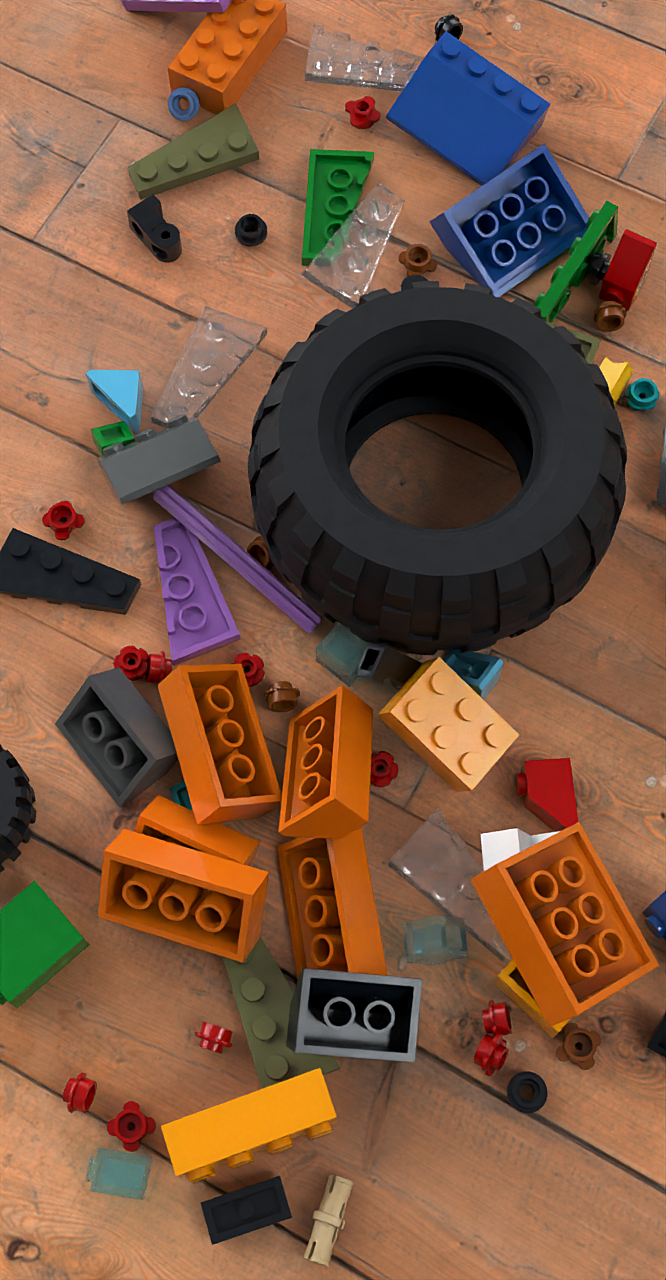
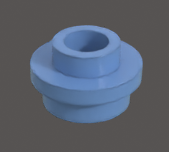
(174, 104)

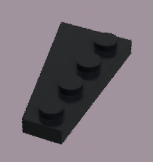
(60, 576)

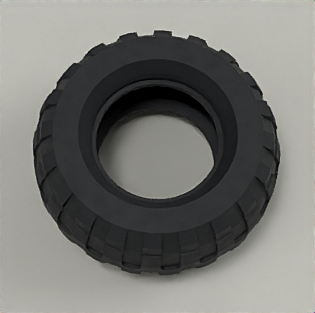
(459, 359)

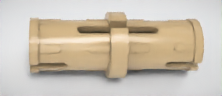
(328, 1220)

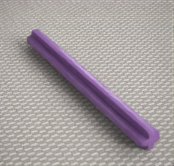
(238, 558)

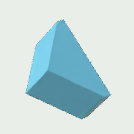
(120, 392)
(476, 669)

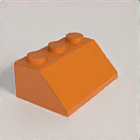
(178, 825)

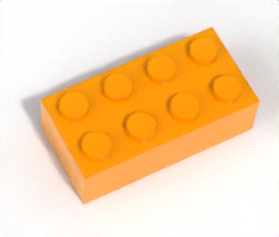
(249, 1125)

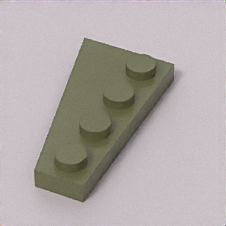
(199, 153)
(264, 1008)

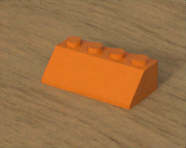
(328, 768)
(331, 905)

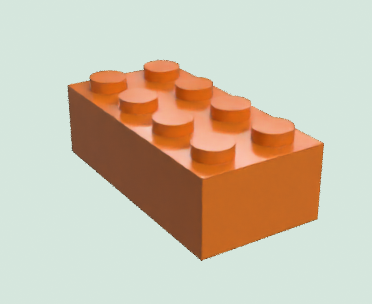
(228, 51)
(219, 743)
(182, 894)

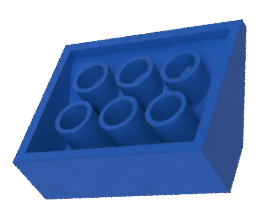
(468, 110)
(513, 222)

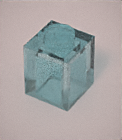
(341, 653)
(435, 940)
(119, 1173)

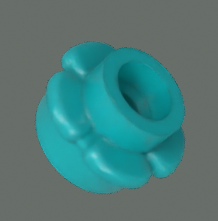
(642, 387)

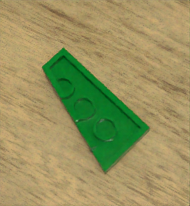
(333, 193)
(601, 228)

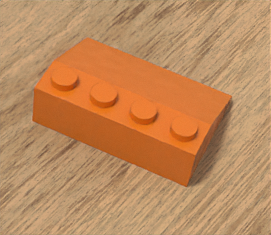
(564, 924)

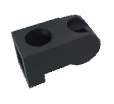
(150, 227)
(385, 662)

